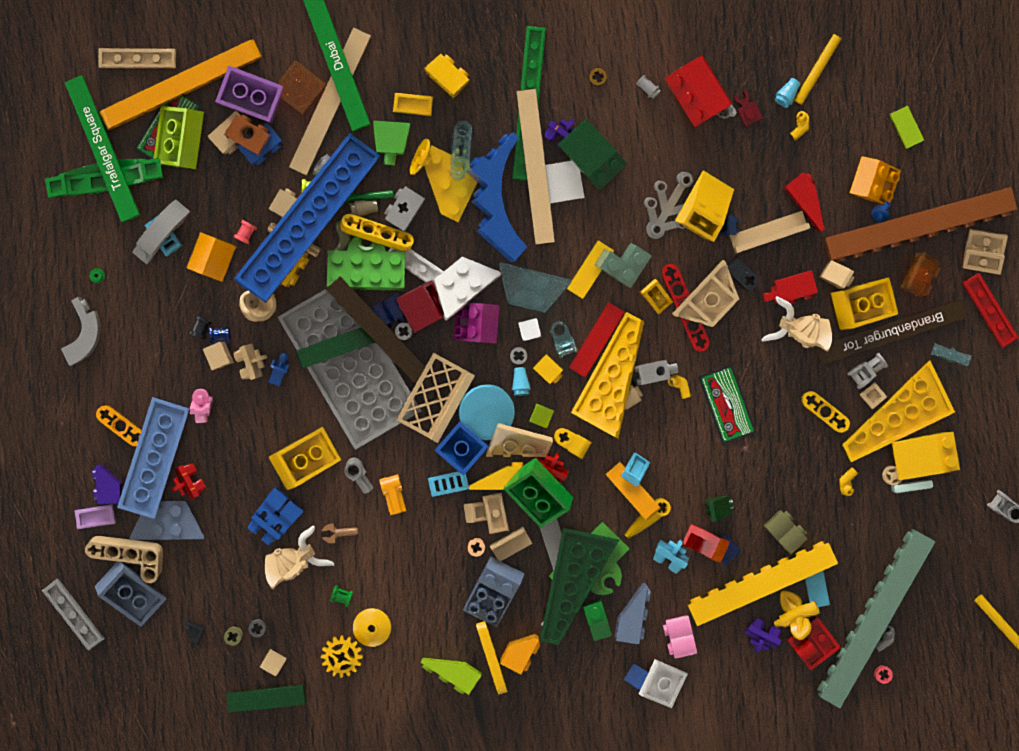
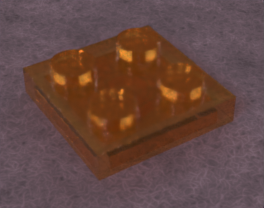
(300, 87)

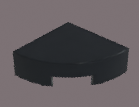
(194, 631)

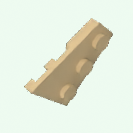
(515, 441)

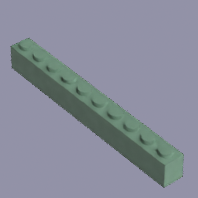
(875, 618)

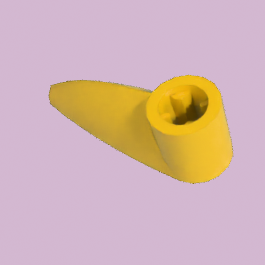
(641, 524)

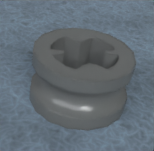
(252, 625)

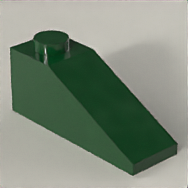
(718, 507)

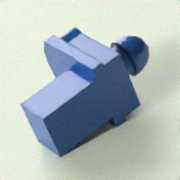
(280, 368)

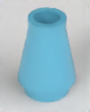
(787, 93)
(520, 382)

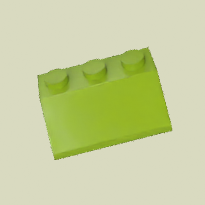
(178, 136)

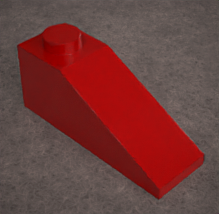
(805, 196)

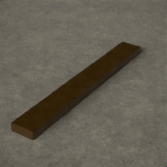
(380, 333)

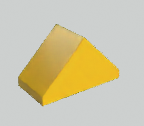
(656, 296)

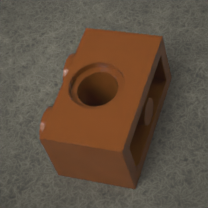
(236, 133)

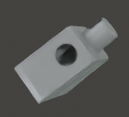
(647, 372)

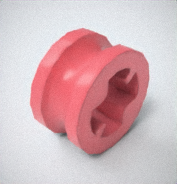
(888, 672)

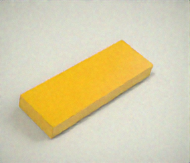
(588, 272)

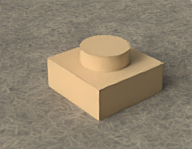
(873, 395)

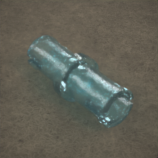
(951, 355)

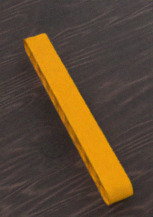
(179, 84)

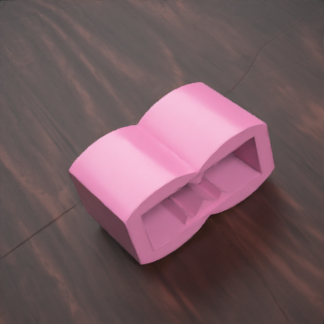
(680, 636)

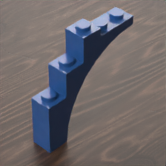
(489, 200)

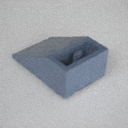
(493, 591)
(630, 620)

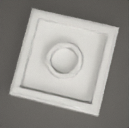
(564, 182)
(663, 683)

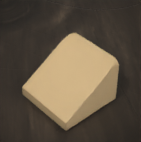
(474, 512)
(273, 662)

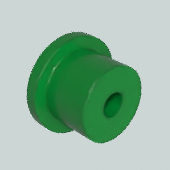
(100, 278)

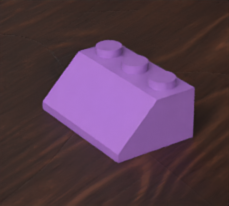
(250, 95)

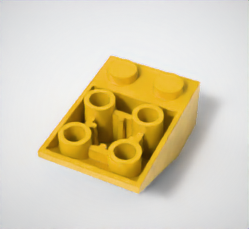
(706, 207)

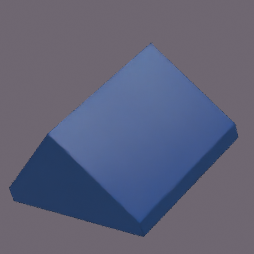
(461, 448)

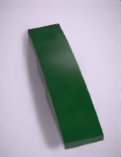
(333, 347)
(266, 698)

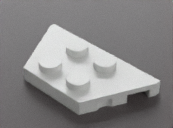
(461, 284)

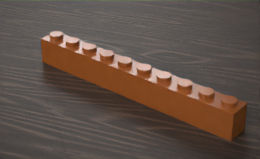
(919, 224)

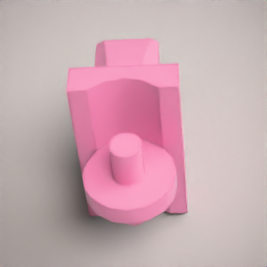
(201, 405)

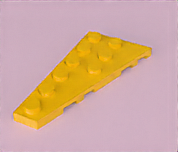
(607, 390)
(908, 410)

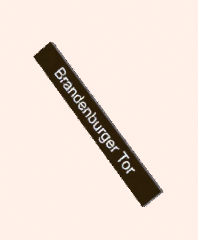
(892, 332)

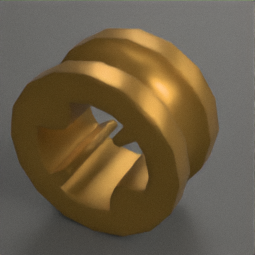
(601, 71)

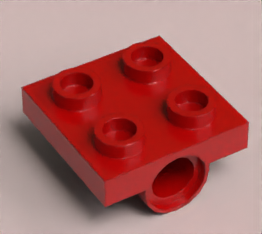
(816, 646)

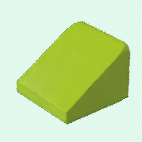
(541, 415)

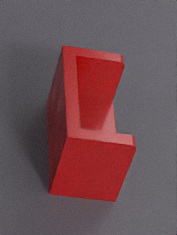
(706, 543)

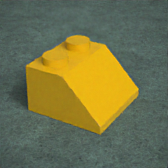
(447, 75)

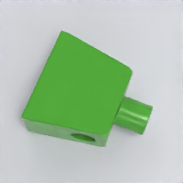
(391, 139)

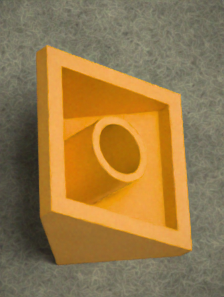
(211, 257)

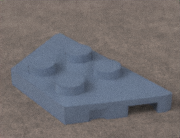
(171, 522)

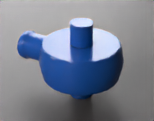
(881, 212)

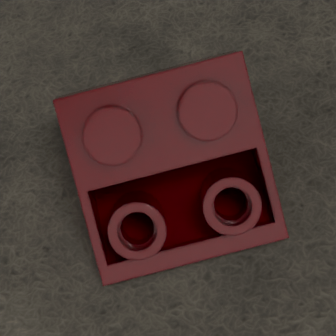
(421, 306)

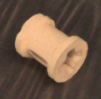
(479, 552)

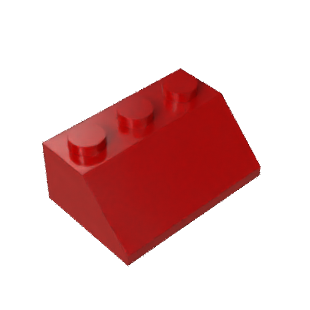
(698, 91)

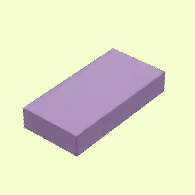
(95, 516)

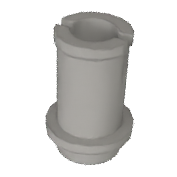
(647, 86)

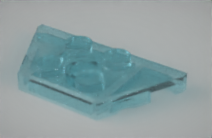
(531, 288)

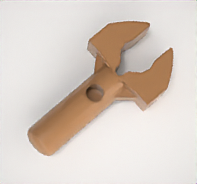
(338, 532)

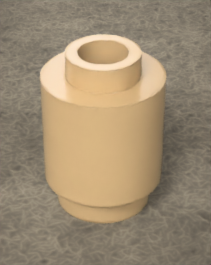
(633, 396)

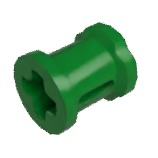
(341, 596)

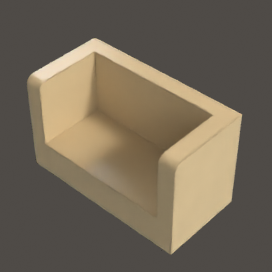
(218, 355)

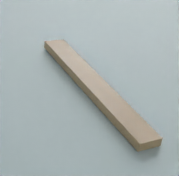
(327, 107)
(535, 166)

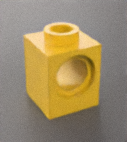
(548, 369)

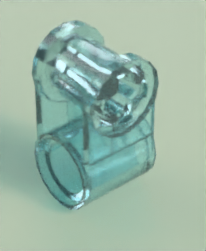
(563, 340)

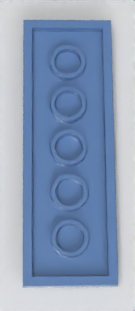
(153, 458)

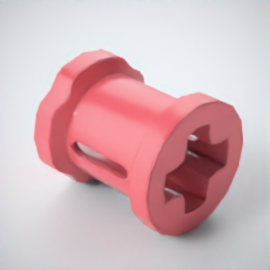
(245, 232)

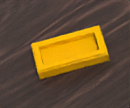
(413, 104)

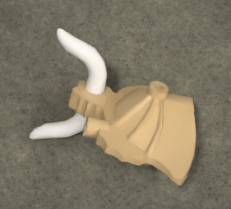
(807, 329)
(289, 562)

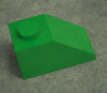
(597, 620)

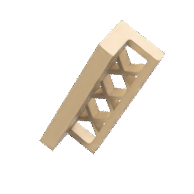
(769, 232)

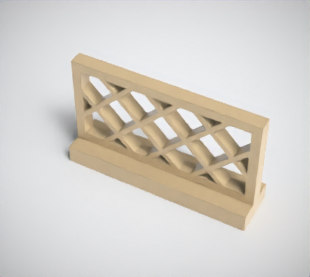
(450, 405)

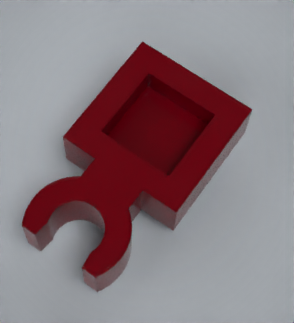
(748, 112)

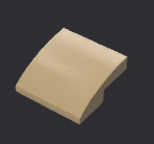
(984, 251)

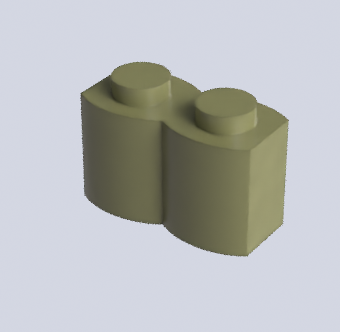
(785, 531)

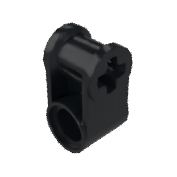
(739, 271)

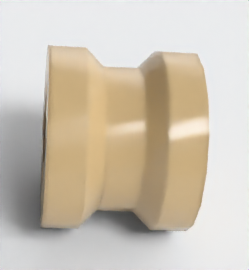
(894, 478)

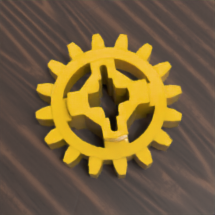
(332, 652)

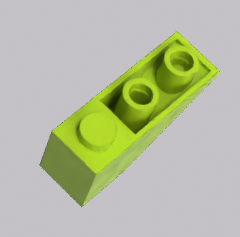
(456, 672)

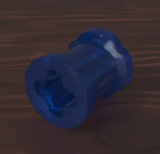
(219, 334)

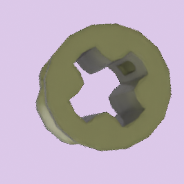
(232, 642)

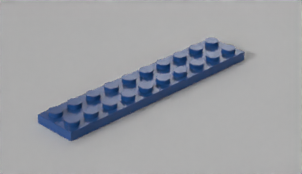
(307, 218)

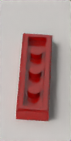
(990, 310)
(596, 339)

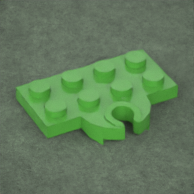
(367, 267)
(611, 567)

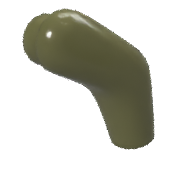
(344, 238)

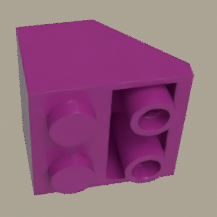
(477, 323)

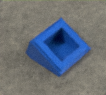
(636, 676)

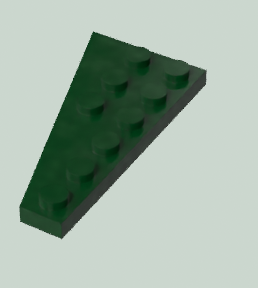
(576, 570)

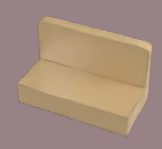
(511, 544)

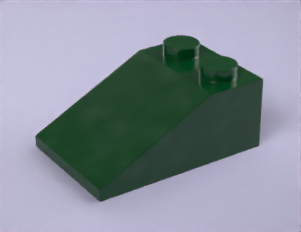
(592, 154)

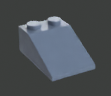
(128, 593)

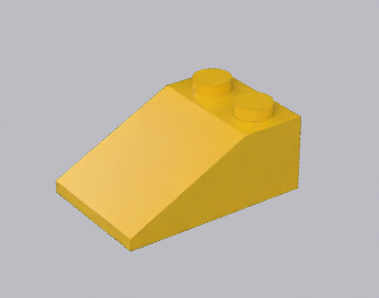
(864, 304)
(925, 455)
(304, 458)

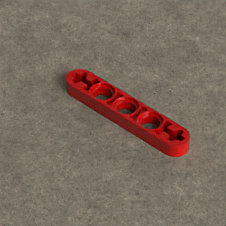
(677, 300)

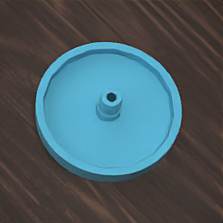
(485, 408)

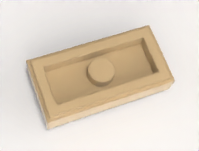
(495, 513)

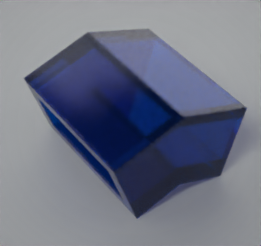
(731, 552)

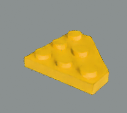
(450, 194)

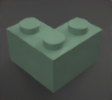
(625, 268)

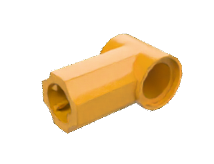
(392, 490)

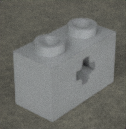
(403, 219)

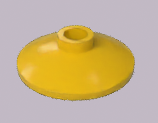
(421, 157)
(372, 617)

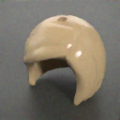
(257, 309)

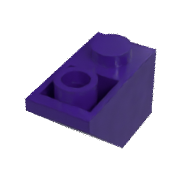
(108, 487)

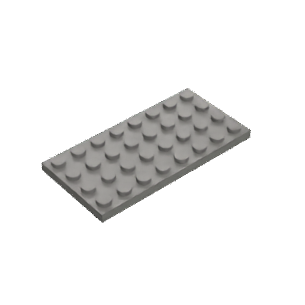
(358, 385)

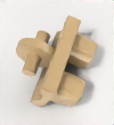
(252, 360)

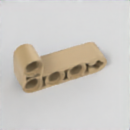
(100, 548)

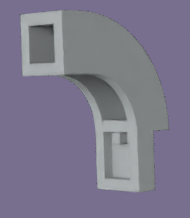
(160, 230)
(89, 335)

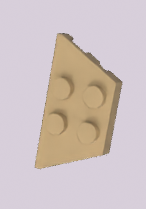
(711, 298)

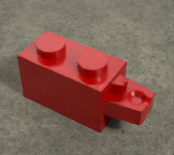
(793, 287)

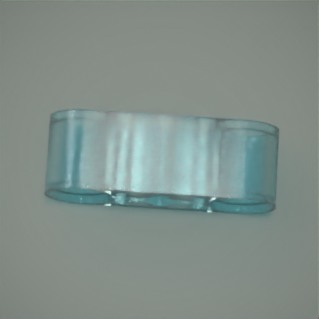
(457, 140)

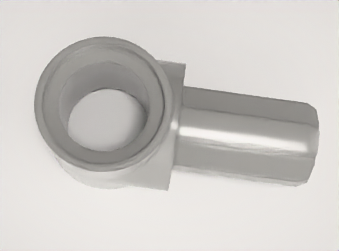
(358, 476)

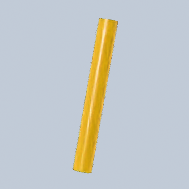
(817, 69)
(998, 620)

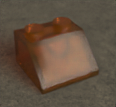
(921, 274)

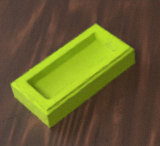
(906, 127)

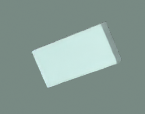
(912, 486)

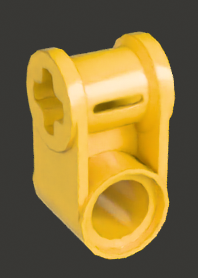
(575, 443)

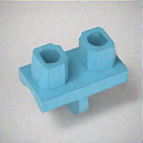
(673, 552)

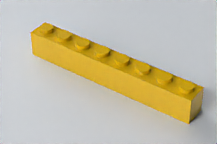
(760, 585)

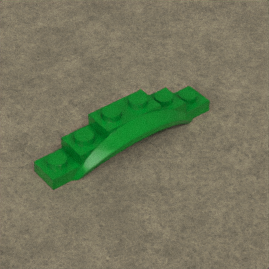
(90, 179)

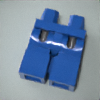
(273, 522)

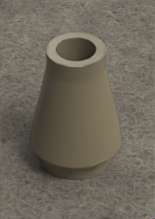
(363, 208)

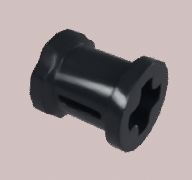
(199, 327)

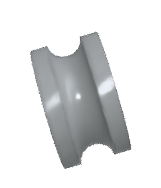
(518, 349)

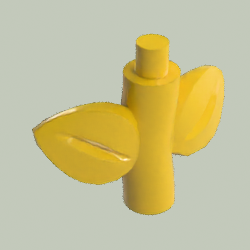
(796, 614)

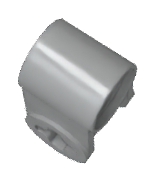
(1003, 506)

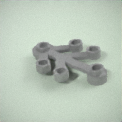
(667, 208)

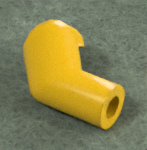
(802, 125)
(680, 383)
(845, 482)

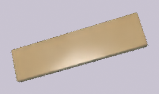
(137, 58)

